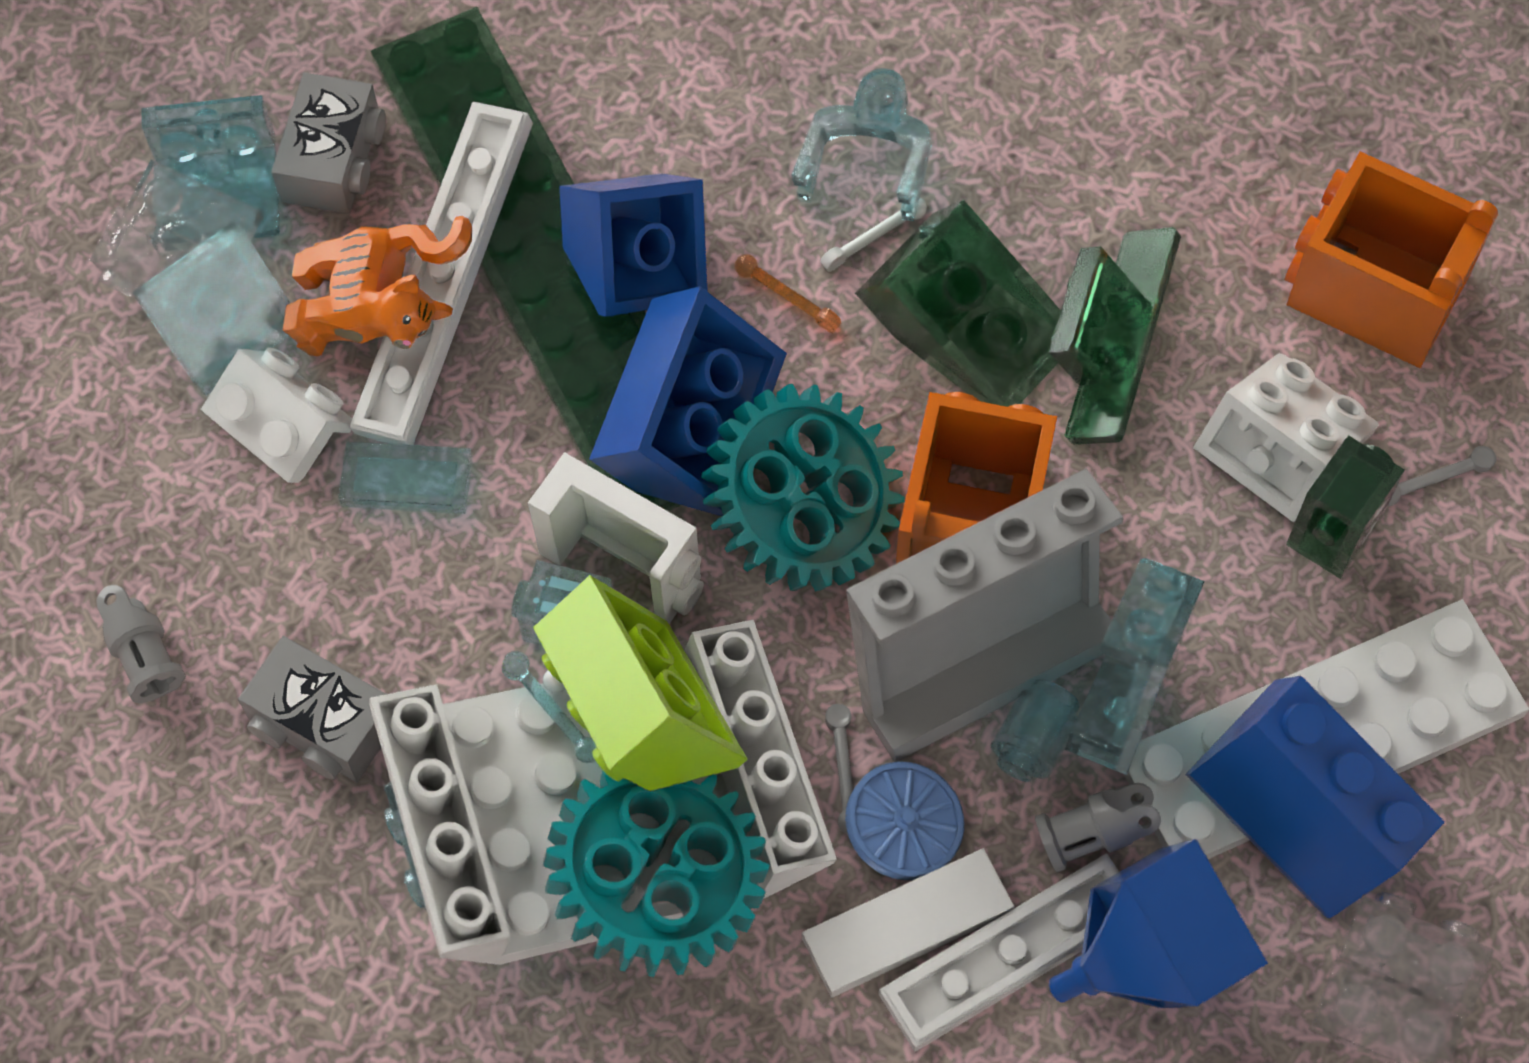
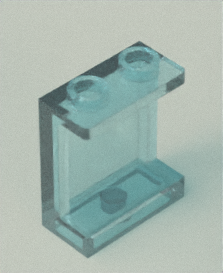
(1136, 665)

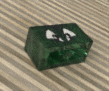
(1345, 505)

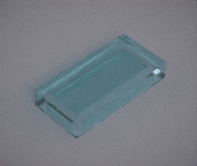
(405, 477)

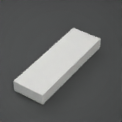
(907, 922)

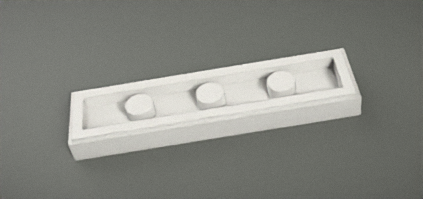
(995, 959)

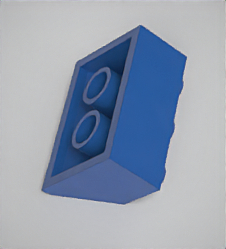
(678, 387)
(1314, 796)

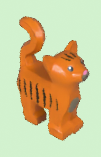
(367, 286)

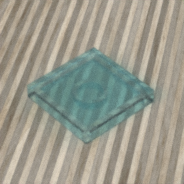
(215, 304)

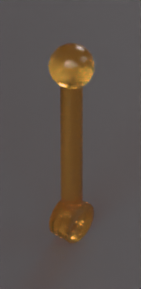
(747, 266)

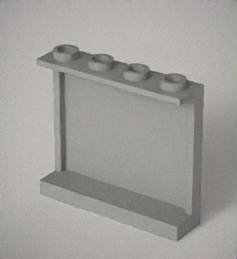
(982, 615)

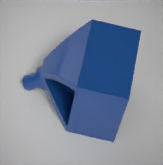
(1161, 935)

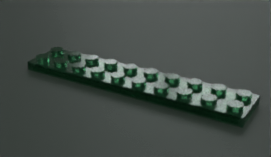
(570, 345)

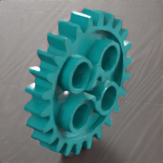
(765, 520)
(710, 896)

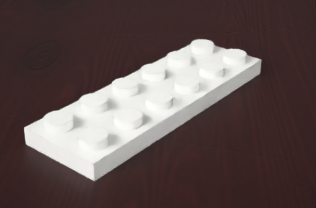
(1401, 692)

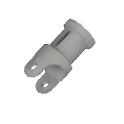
(137, 641)
(1105, 822)

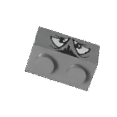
(328, 143)
(313, 708)

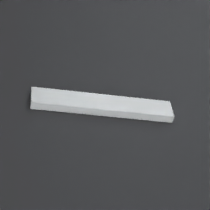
(472, 188)

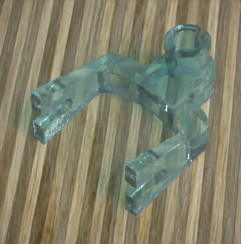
(870, 117)

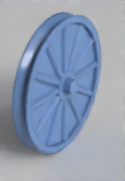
(904, 820)

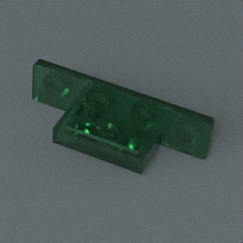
(1109, 329)

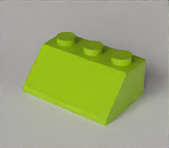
(634, 690)

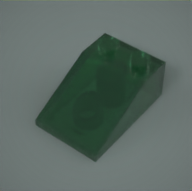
(966, 307)

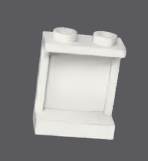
(589, 505)

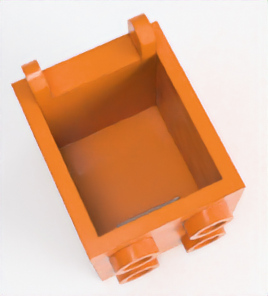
(1409, 261)
(977, 436)

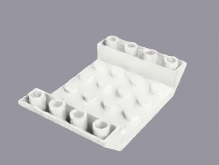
(492, 773)

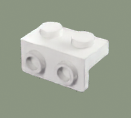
(276, 411)

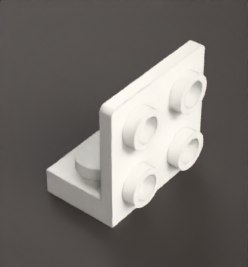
(1281, 431)

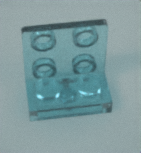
(222, 146)

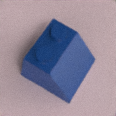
(635, 238)

